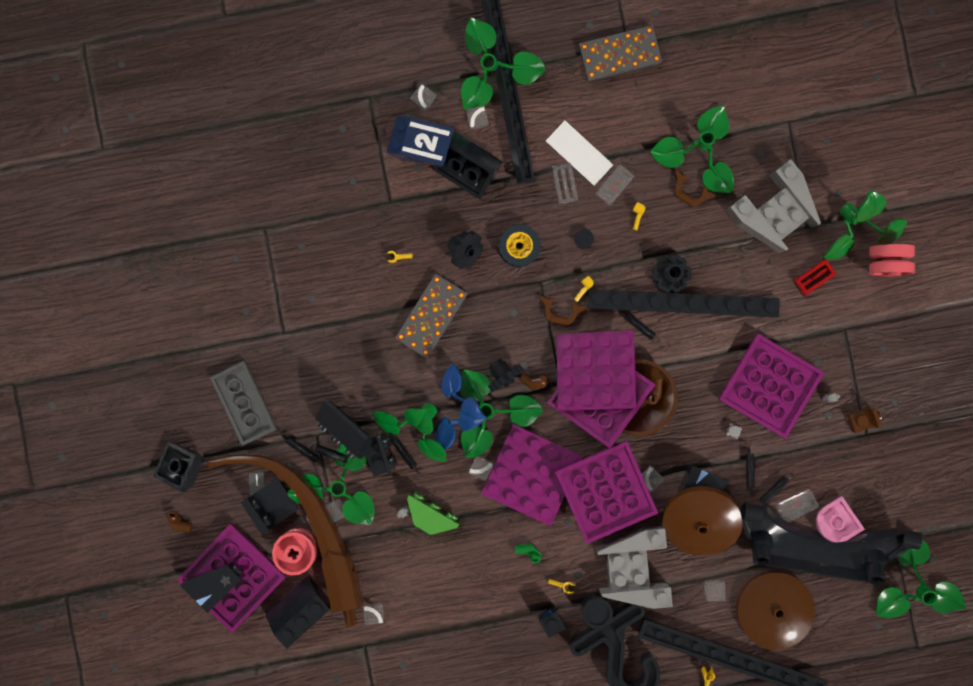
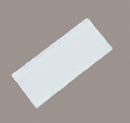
(579, 152)

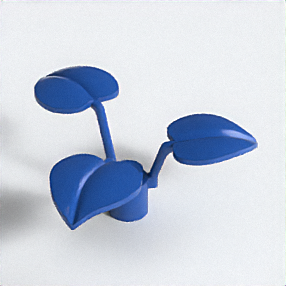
(470, 412)

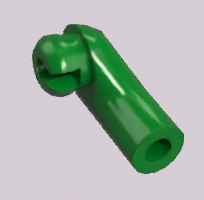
(530, 550)

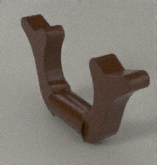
(684, 197)
(558, 319)

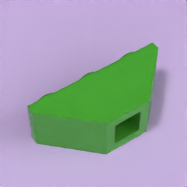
(429, 516)

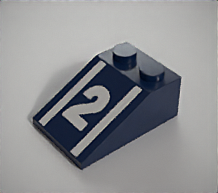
(419, 141)

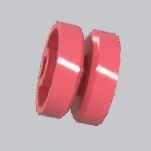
(892, 260)
(295, 540)

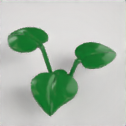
(479, 38)
(712, 126)
(870, 207)
(421, 420)
(477, 440)
(358, 508)
(943, 598)

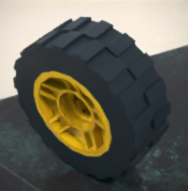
(522, 235)

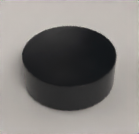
(584, 239)

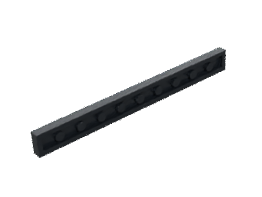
(509, 95)
(683, 303)
(725, 655)

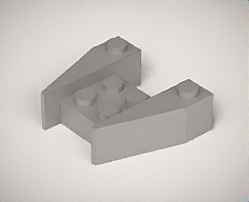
(781, 212)
(629, 568)

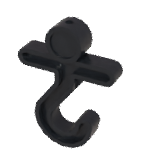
(609, 628)

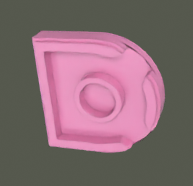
(837, 521)

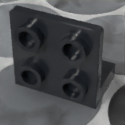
(380, 456)
(269, 506)

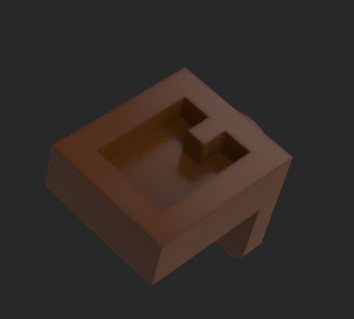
(865, 419)

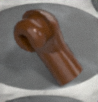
(535, 383)
(656, 393)
(177, 523)

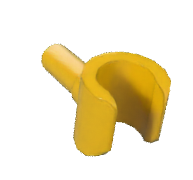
(639, 209)
(399, 256)
(588, 283)
(562, 585)
(708, 676)

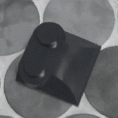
(178, 467)

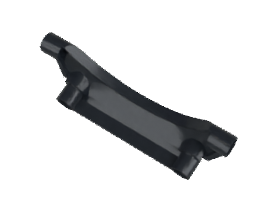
(803, 550)

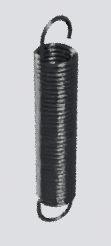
(640, 326)
(302, 449)
(331, 453)
(404, 453)
(750, 471)
(774, 489)

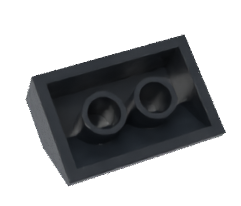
(469, 166)
(344, 430)
(298, 612)

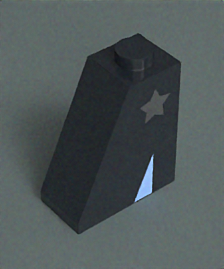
(697, 477)
(213, 584)

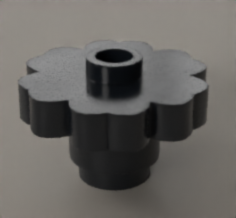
(465, 249)
(662, 276)
(503, 374)

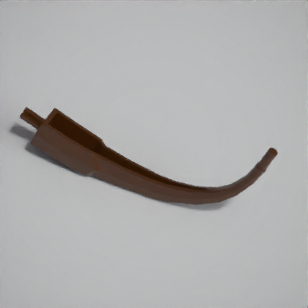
(337, 562)

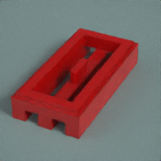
(801, 286)

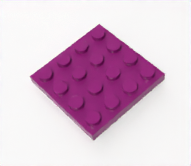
(596, 371)
(771, 386)
(607, 424)
(526, 475)
(606, 492)
(259, 579)

